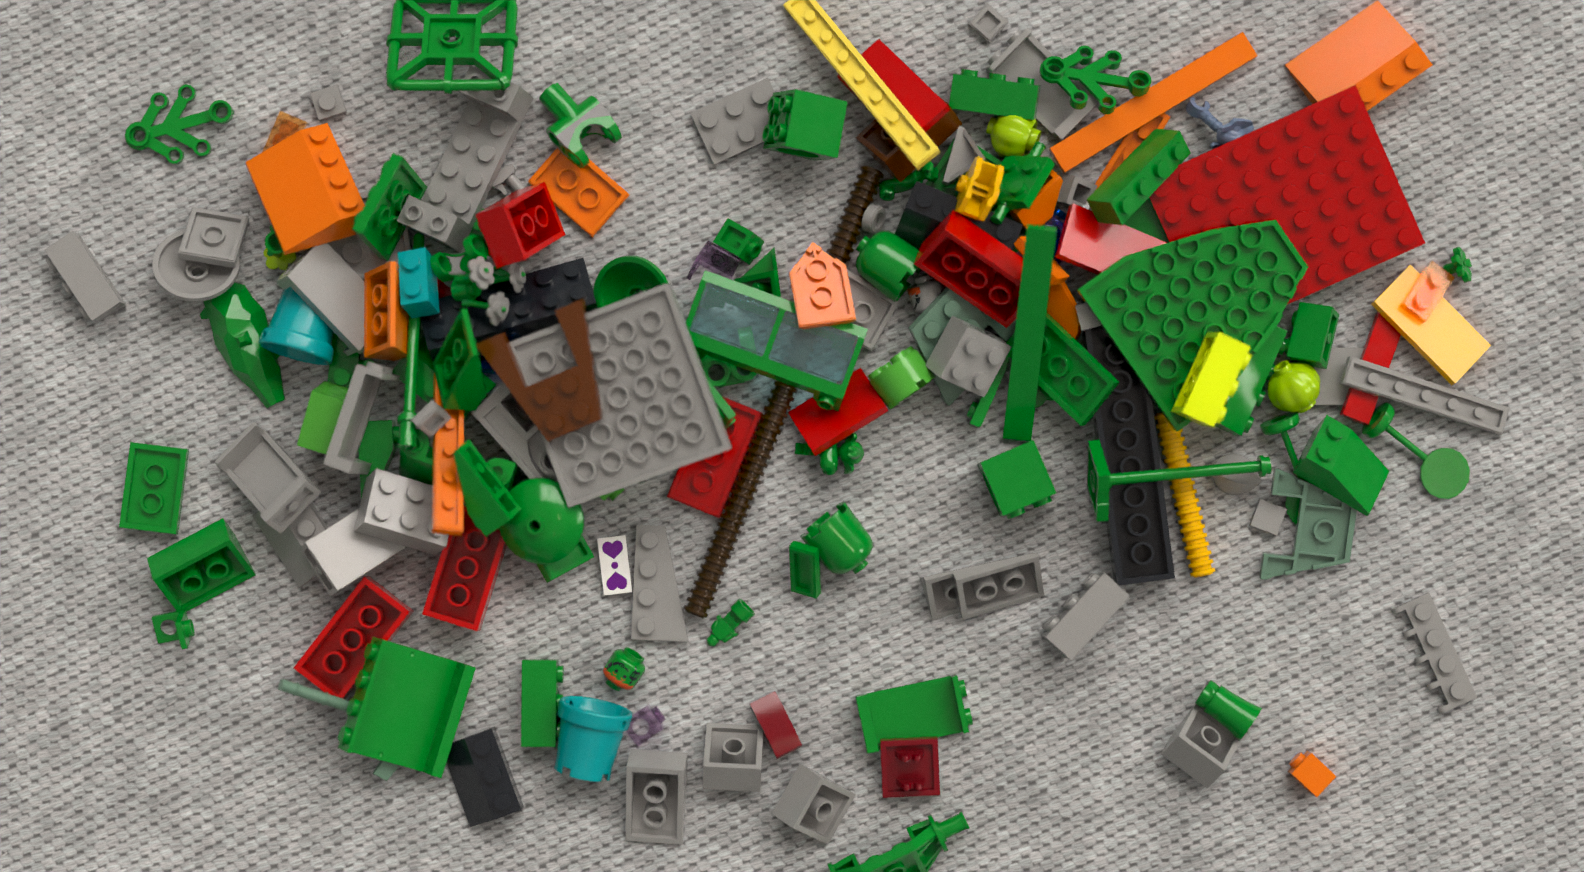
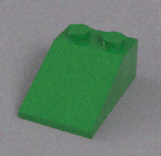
(459, 368)
(1342, 465)

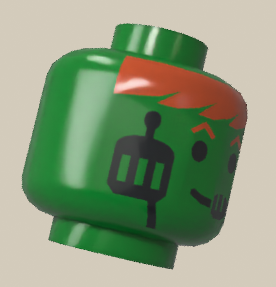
(624, 669)

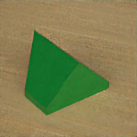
(763, 275)

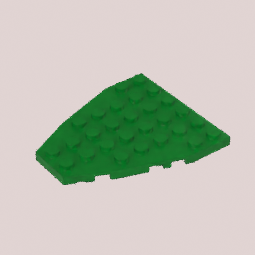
(1172, 294)

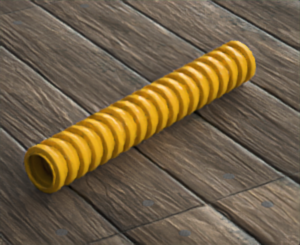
(1185, 500)

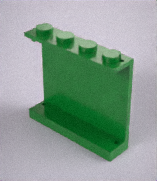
(406, 707)

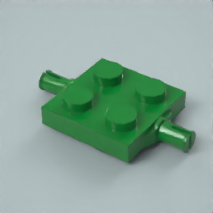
(1021, 181)

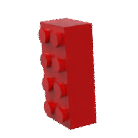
(973, 266)
(465, 576)
(340, 647)

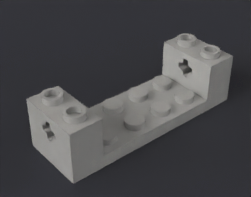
(468, 164)

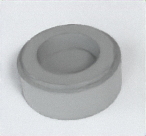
(873, 219)

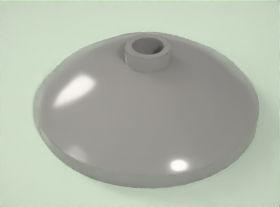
(178, 275)

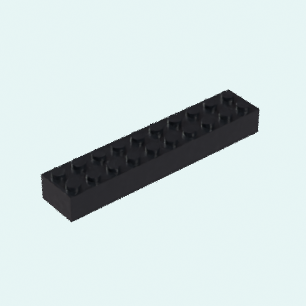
(1129, 443)

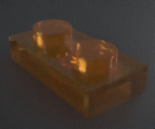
(1427, 292)

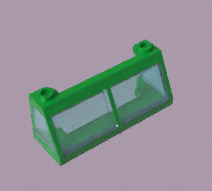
(764, 337)

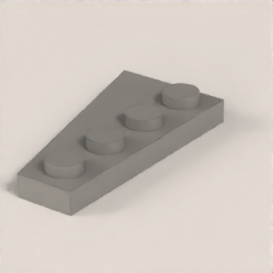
(656, 598)

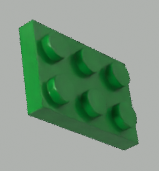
(154, 488)

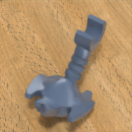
(1225, 132)

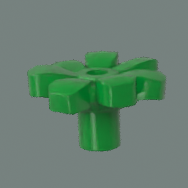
(1459, 265)

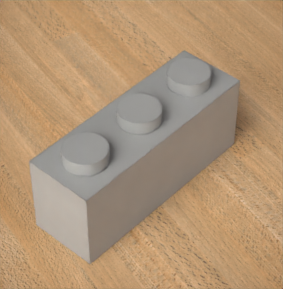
(83, 277)

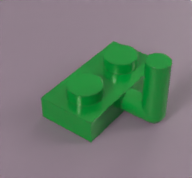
(342, 365)

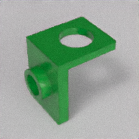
(184, 628)

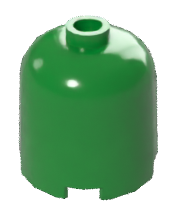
(887, 263)
(840, 540)

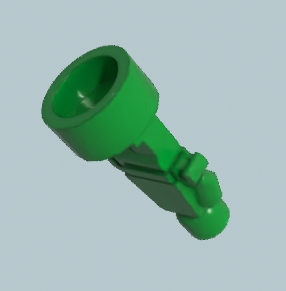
(724, 628)

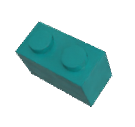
(418, 283)

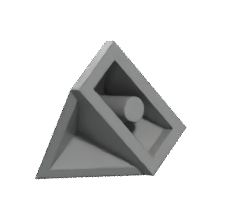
(961, 156)

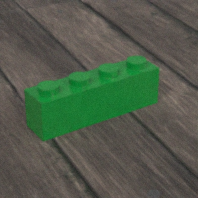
(1138, 176)

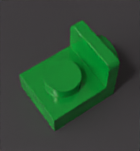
(739, 241)

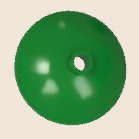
(626, 278)
(559, 526)

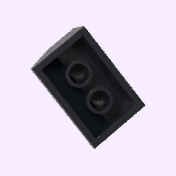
(483, 777)

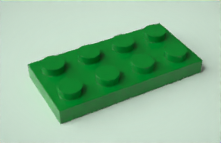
(1071, 373)

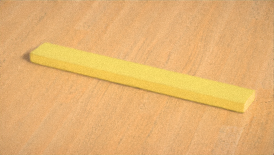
(863, 81)

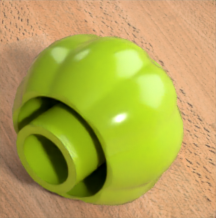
(1012, 135)
(1293, 386)

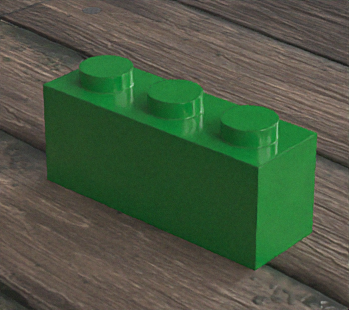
(994, 94)
(540, 702)

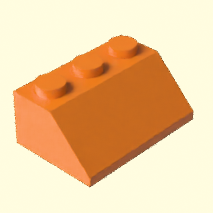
(383, 315)

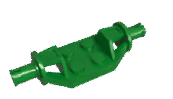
(909, 855)

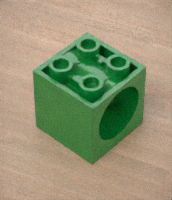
(804, 124)
(1017, 480)

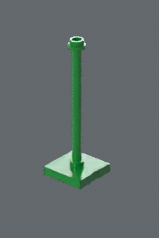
(1101, 480)

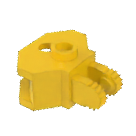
(979, 189)

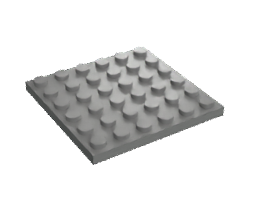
(649, 391)

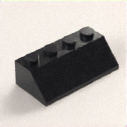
(930, 206)

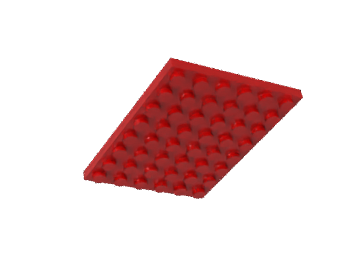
(1312, 174)

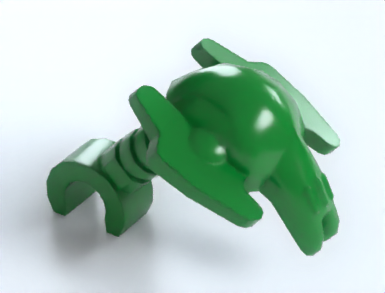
(849, 452)

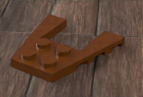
(560, 401)

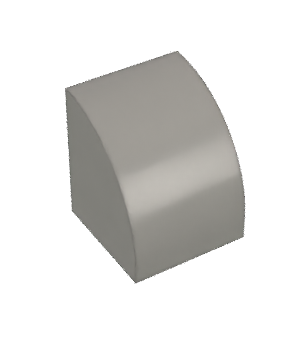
(1075, 191)

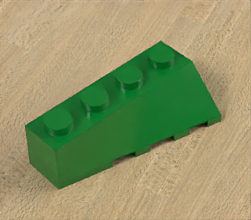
(1250, 385)

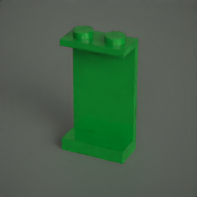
(914, 711)

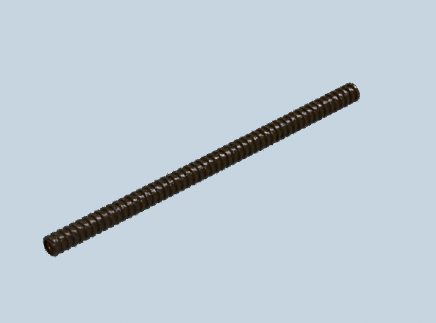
(772, 419)

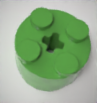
(901, 378)

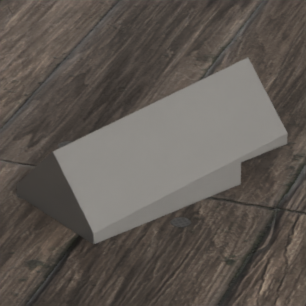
(983, 587)

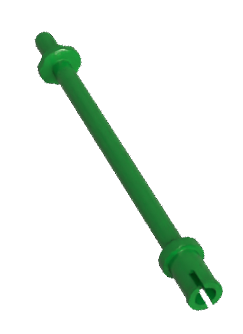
(407, 428)

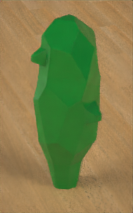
(236, 329)

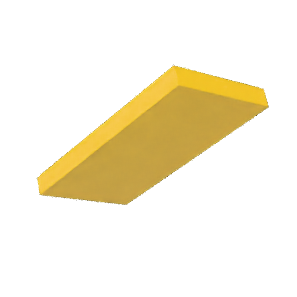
(1443, 339)

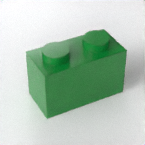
(1312, 334)

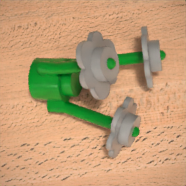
(469, 287)

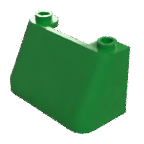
(419, 464)

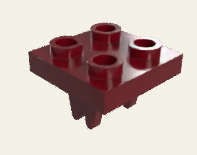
(910, 767)

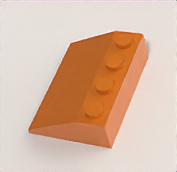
(1362, 52)
(306, 189)

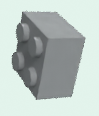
(968, 356)

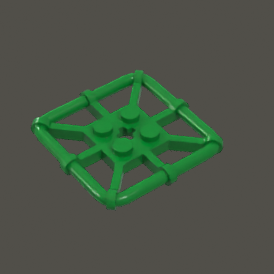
(464, 51)

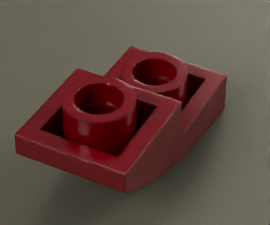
(775, 725)

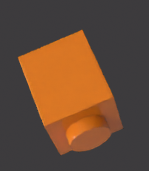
(1311, 772)

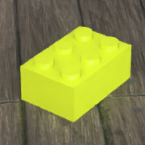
(1211, 379)

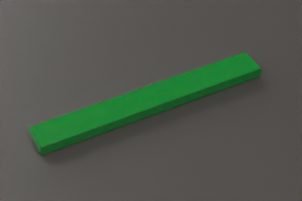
(1029, 332)

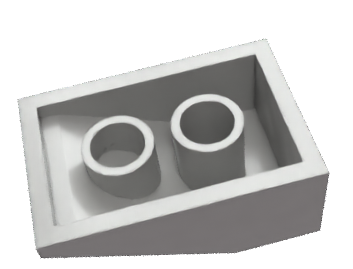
(656, 796)

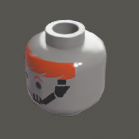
(924, 292)

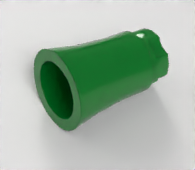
(1228, 709)

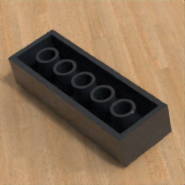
(528, 310)

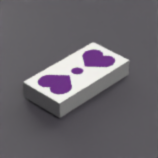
(614, 565)

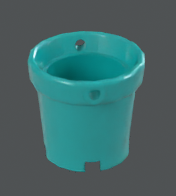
(298, 332)
(590, 736)

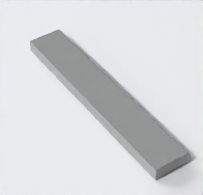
(1424, 395)

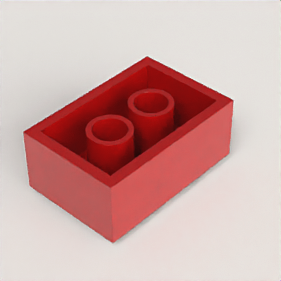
(520, 225)

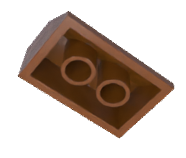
(890, 156)

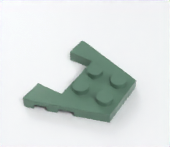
(933, 320)
(1322, 529)

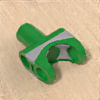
(576, 122)
(449, 266)

